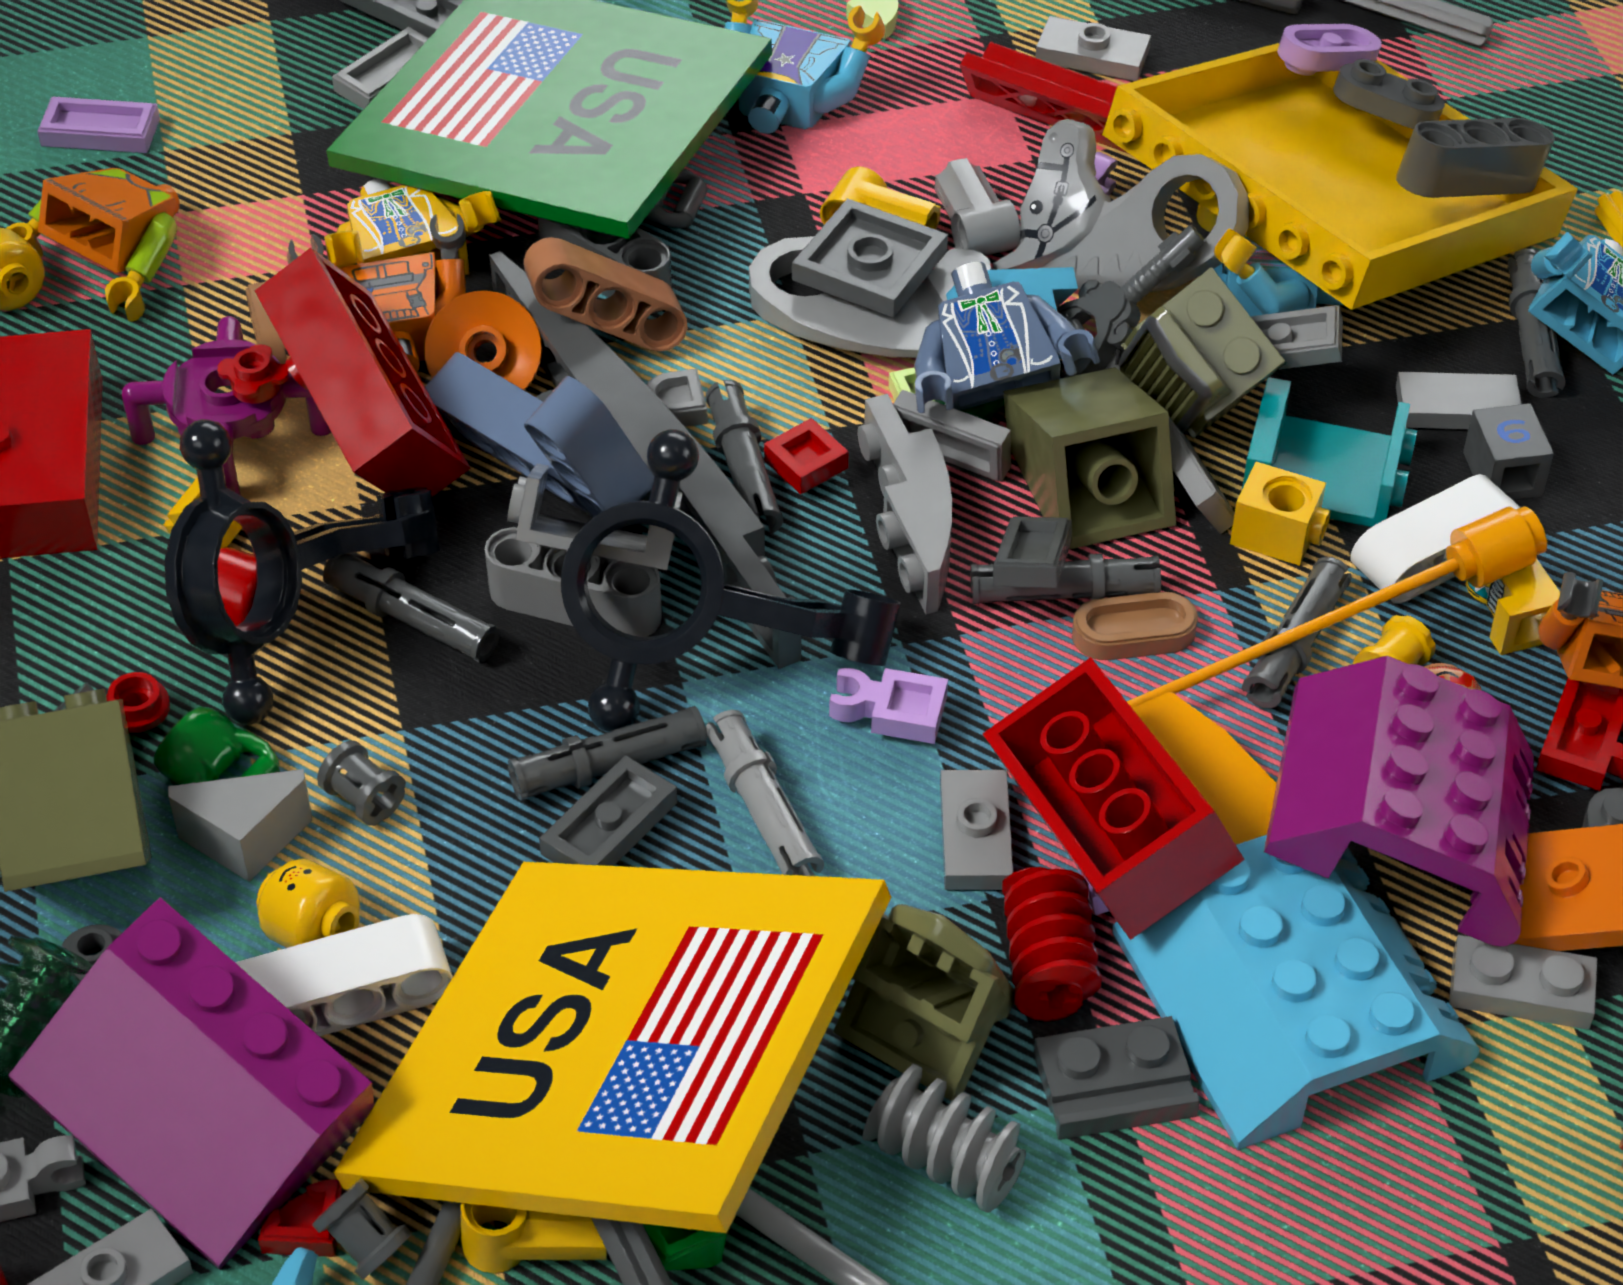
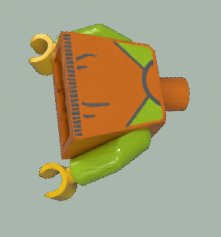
(110, 221)

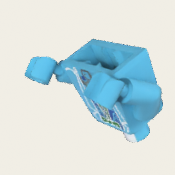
(1583, 296)

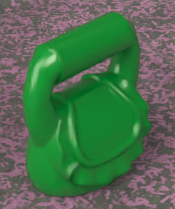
(206, 745)

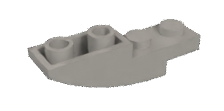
(916, 499)

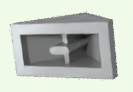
(242, 818)

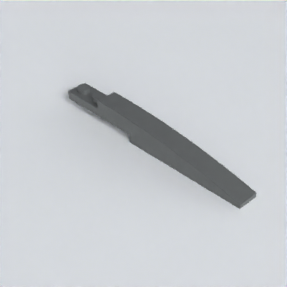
(708, 495)

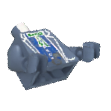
(993, 343)

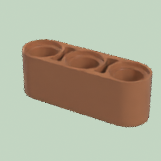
(590, 275)

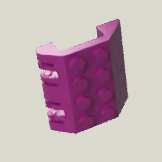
(1413, 773)

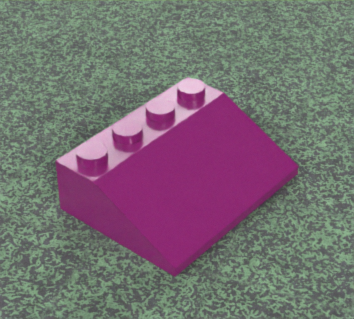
(192, 1083)

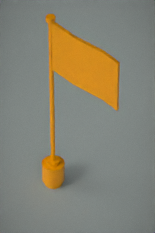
(1219, 766)

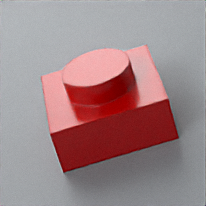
(806, 456)

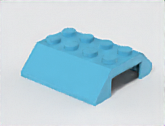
(1291, 990)

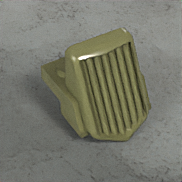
(925, 997)

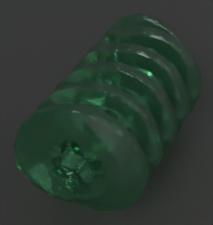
(32, 998)

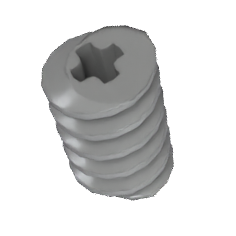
(946, 1139)

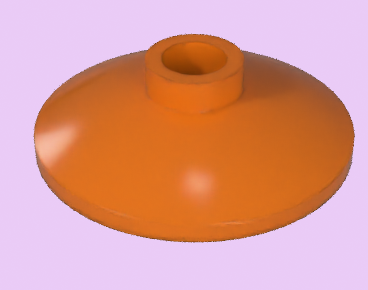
(482, 319)

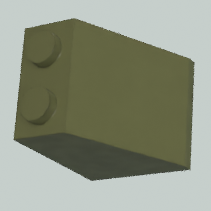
(1094, 454)
(68, 792)

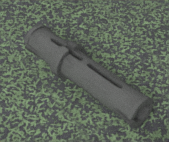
(1537, 340)
(739, 439)
(1079, 579)
(1314, 599)
(409, 604)
(591, 757)

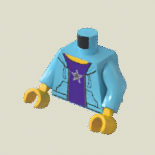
(806, 71)

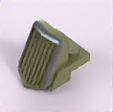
(1199, 354)

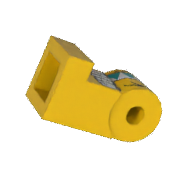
(1517, 607)

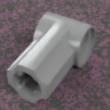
(975, 212)

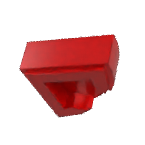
(292, 1225)

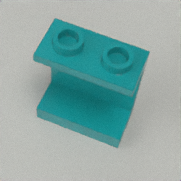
(1353, 462)

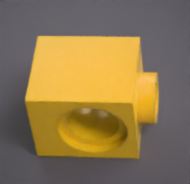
(1279, 514)

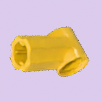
(870, 189)
(527, 1237)

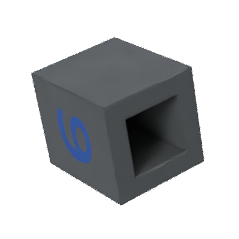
(1509, 449)

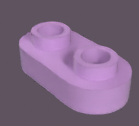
(1326, 47)

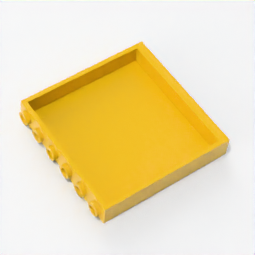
(1324, 176)

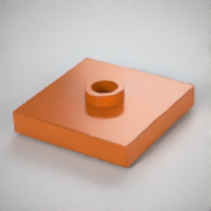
(1573, 889)

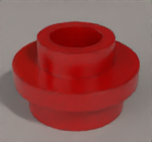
(143, 698)

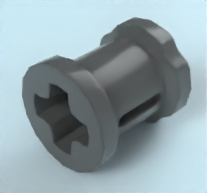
(361, 782)
(362, 1228)

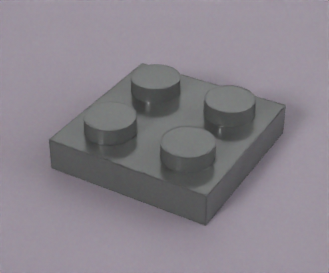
(870, 257)

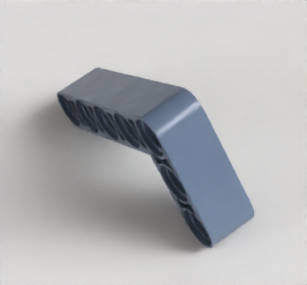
(569, 432)

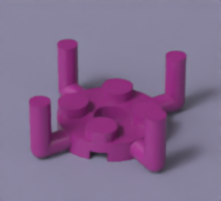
(192, 397)

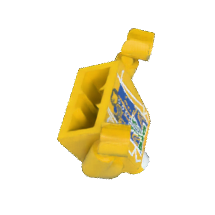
(397, 221)

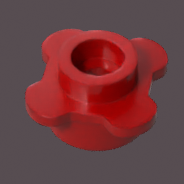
(254, 374)

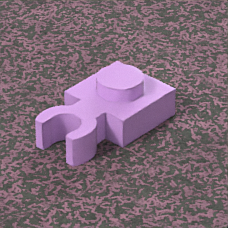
(899, 705)

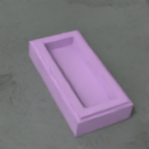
(99, 124)

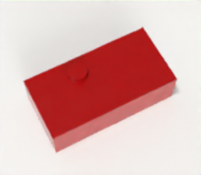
(360, 377)
(49, 443)
(1113, 798)

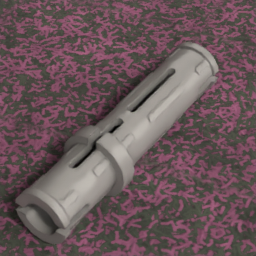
(754, 778)

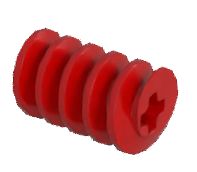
(1050, 941)

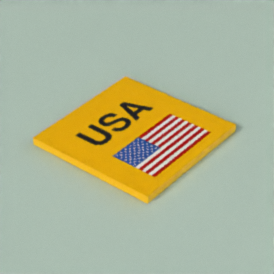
(619, 1043)

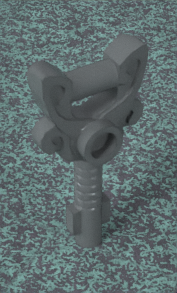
(1116, 306)

